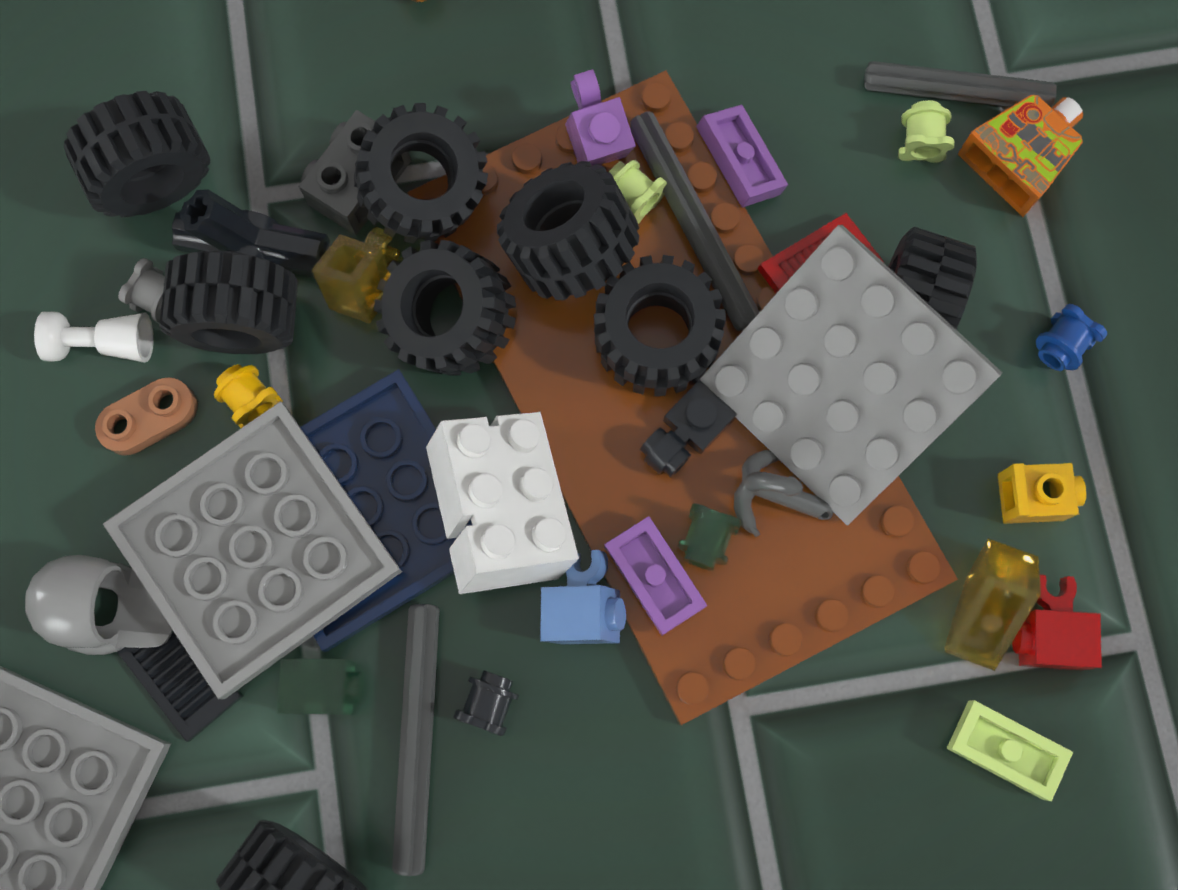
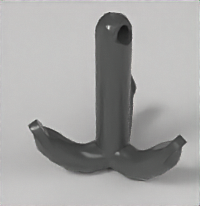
(775, 488)

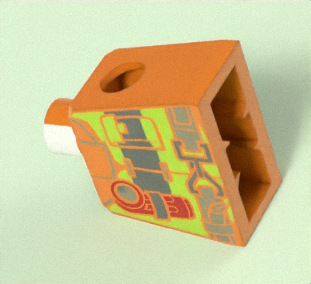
(1024, 148)

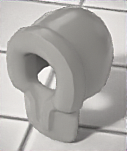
(63, 604)

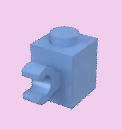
(582, 609)

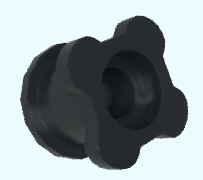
(487, 703)

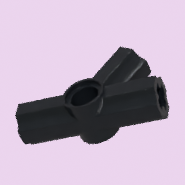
(217, 225)

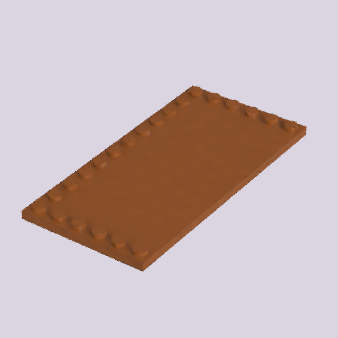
(780, 592)

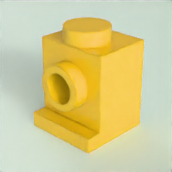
(1024, 497)

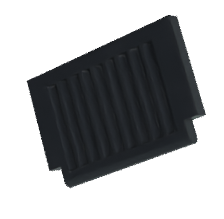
(177, 686)

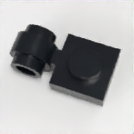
(695, 420)

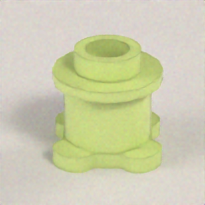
(926, 132)
(637, 188)

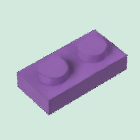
(741, 155)
(655, 576)

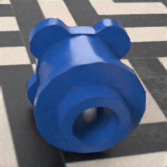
(1068, 339)

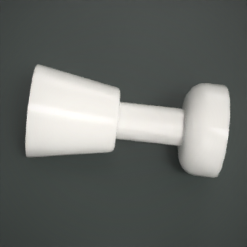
(118, 337)

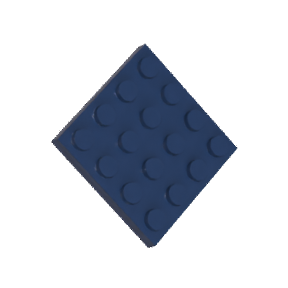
(382, 462)

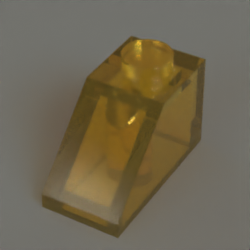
(994, 604)

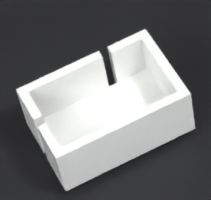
(511, 493)

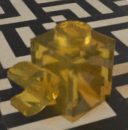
(352, 271)

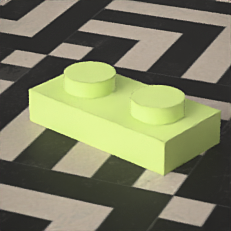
(1010, 750)

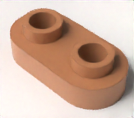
(144, 417)

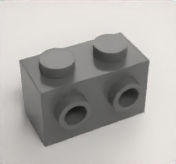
(330, 180)

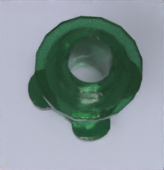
(708, 537)

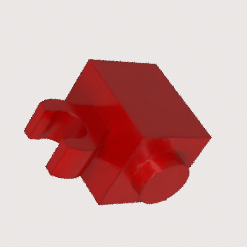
(1057, 634)

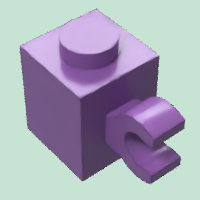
(598, 128)

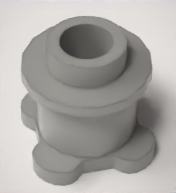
(144, 289)

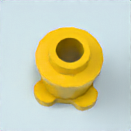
(245, 393)

